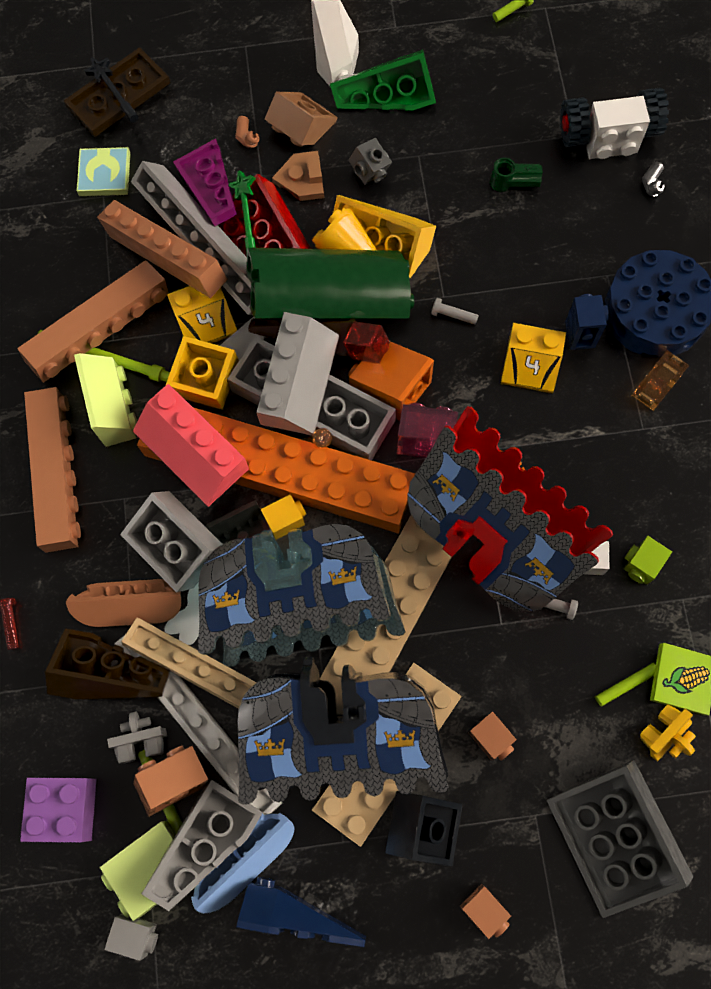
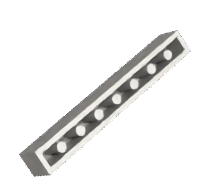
(194, 226)

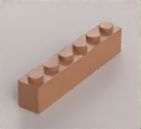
(163, 248)
(94, 321)
(51, 470)

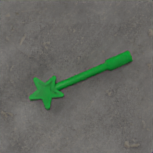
(242, 188)

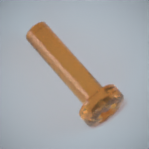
(321, 438)

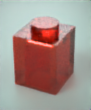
(366, 342)

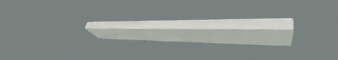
(206, 734)

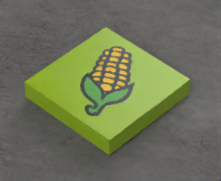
(682, 679)

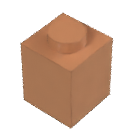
(493, 737)
(486, 912)

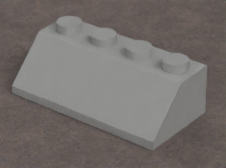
(297, 375)

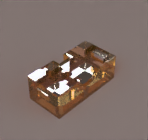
(660, 380)

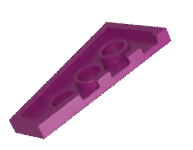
(207, 180)

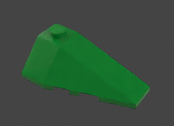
(391, 85)

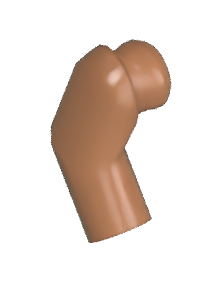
(243, 135)

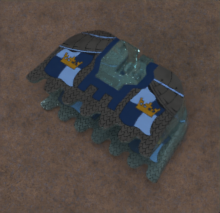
(269, 601)

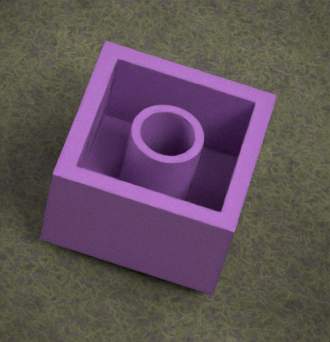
(58, 810)

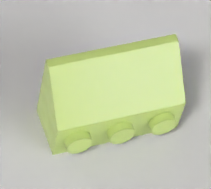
(106, 398)

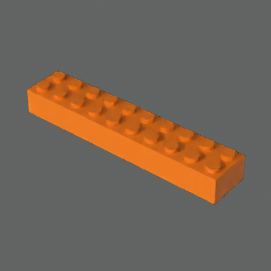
(314, 475)

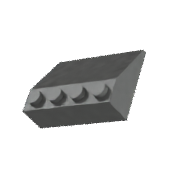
(620, 840)

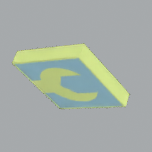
(103, 171)

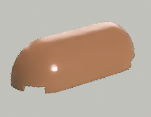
(125, 601)

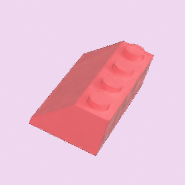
(189, 445)

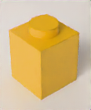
(284, 516)

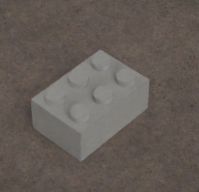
(170, 540)

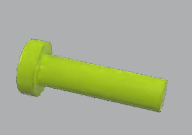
(509, 8)

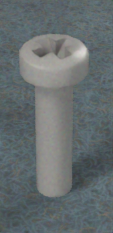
(453, 312)
(564, 607)

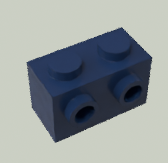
(586, 321)

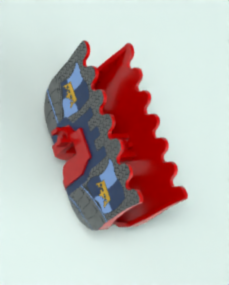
(528, 534)

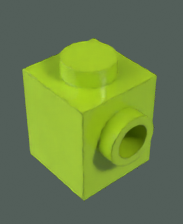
(646, 560)

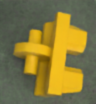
(677, 724)

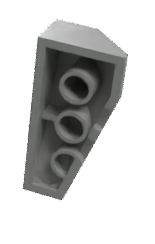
(204, 840)

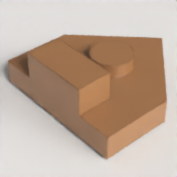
(301, 176)

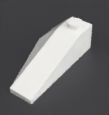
(334, 40)

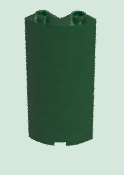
(328, 283)

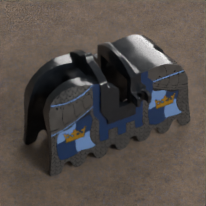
(297, 738)

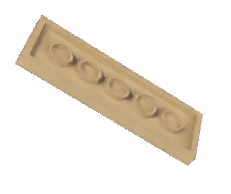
(359, 811)

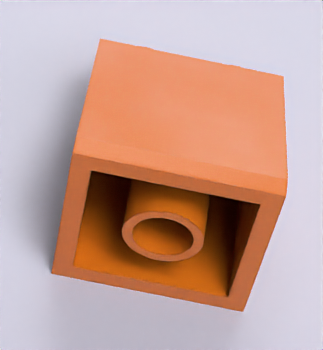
(397, 379)

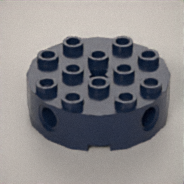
(659, 303)

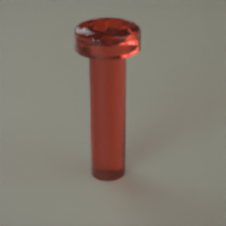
(6, 607)

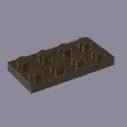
(136, 80)

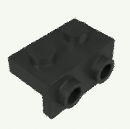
(239, 523)

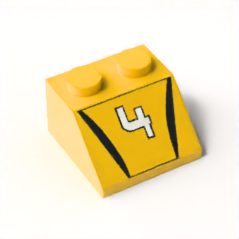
(202, 316)
(533, 358)

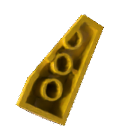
(392, 230)

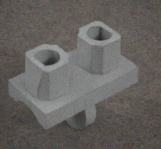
(151, 738)

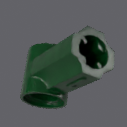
(508, 174)

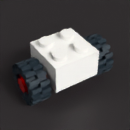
(614, 125)

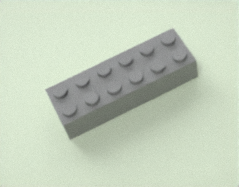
(352, 417)

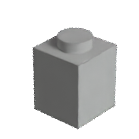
(131, 937)

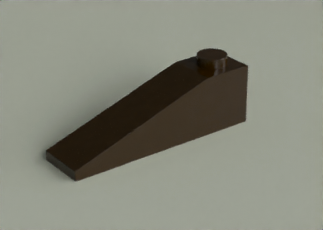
(94, 670)

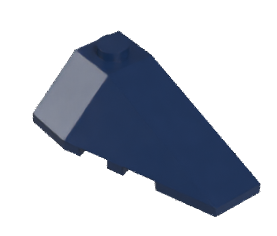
(273, 909)

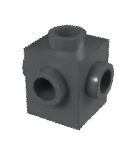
(370, 161)

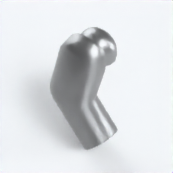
(650, 180)

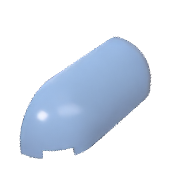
(244, 864)

